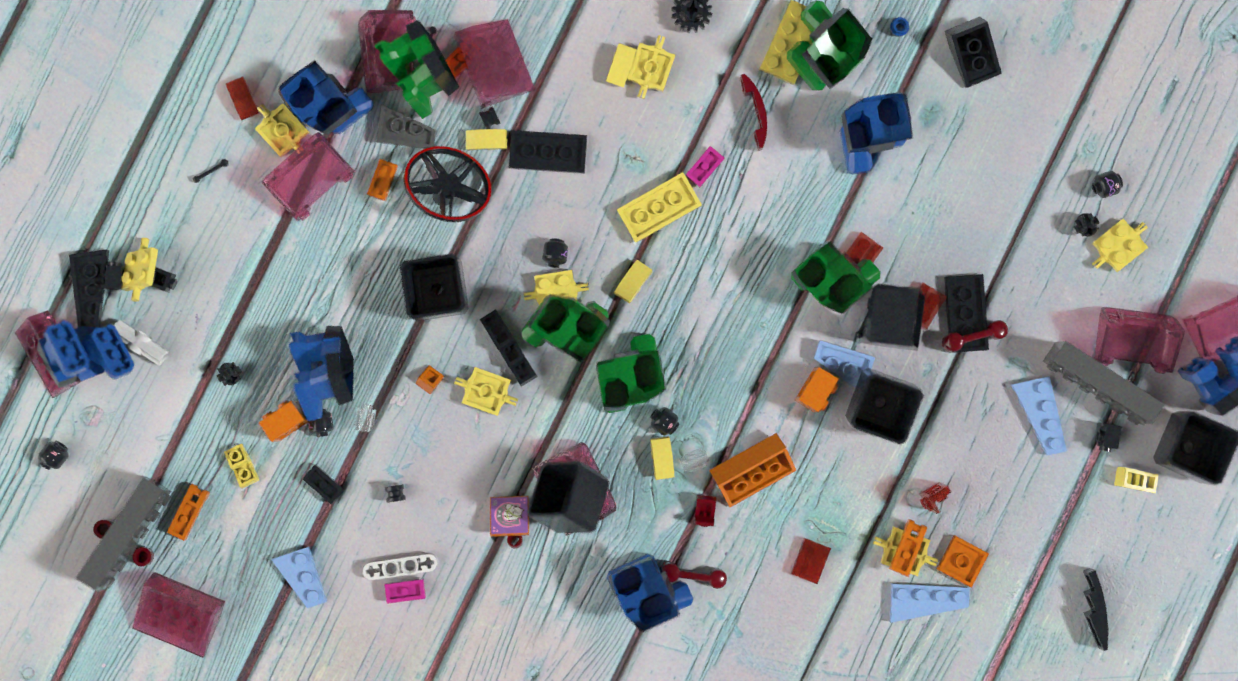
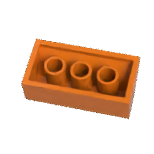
(753, 470)

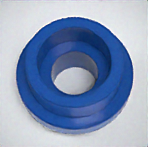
(903, 22)

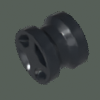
(489, 117)
(395, 493)

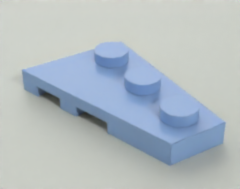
(843, 361)
(302, 576)

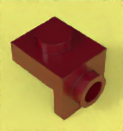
(705, 510)

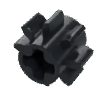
(1086, 224)
(229, 374)

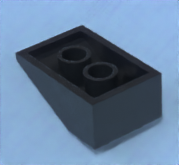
(973, 51)

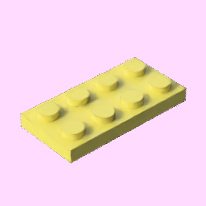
(788, 34)
(659, 207)

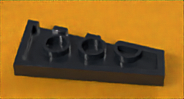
(87, 279)

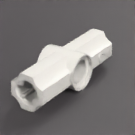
(141, 343)

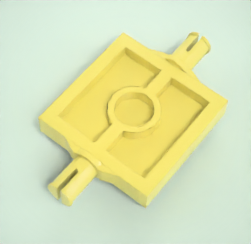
(651, 67)
(281, 129)
(1120, 245)
(139, 269)
(555, 283)
(486, 391)
(890, 547)

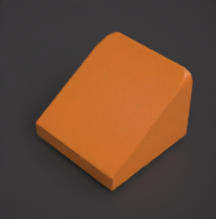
(429, 379)

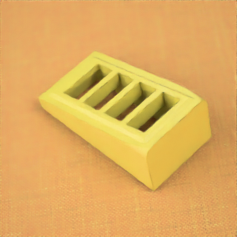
(1124, 477)

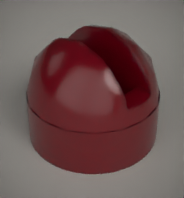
(511, 539)

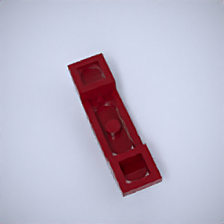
(750, 89)

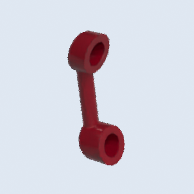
(953, 341)
(142, 556)
(717, 577)

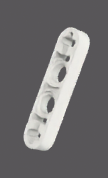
(400, 566)

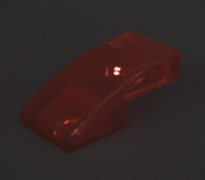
(242, 98)

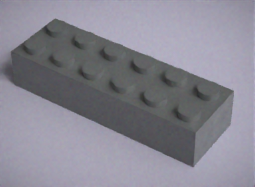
(1103, 383)
(124, 534)

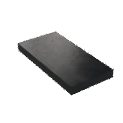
(547, 151)
(966, 309)

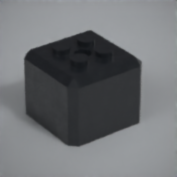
(421, 275)
(895, 316)
(898, 414)
(1211, 452)
(568, 497)

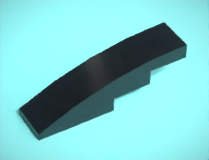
(508, 348)
(1097, 614)

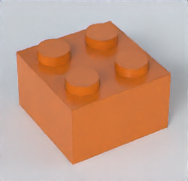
(817, 389)
(284, 421)

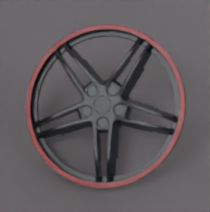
(446, 185)

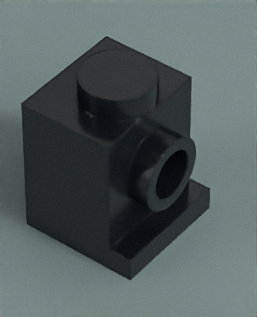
(113, 276)
(170, 282)
(1108, 436)

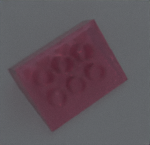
(493, 62)
(177, 614)

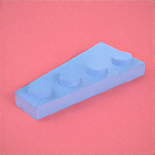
(1040, 406)
(918, 600)

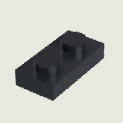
(323, 484)

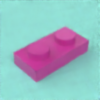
(704, 166)
(405, 591)

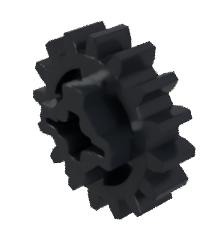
(699, 13)

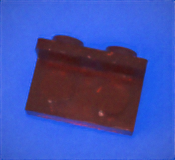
(934, 493)

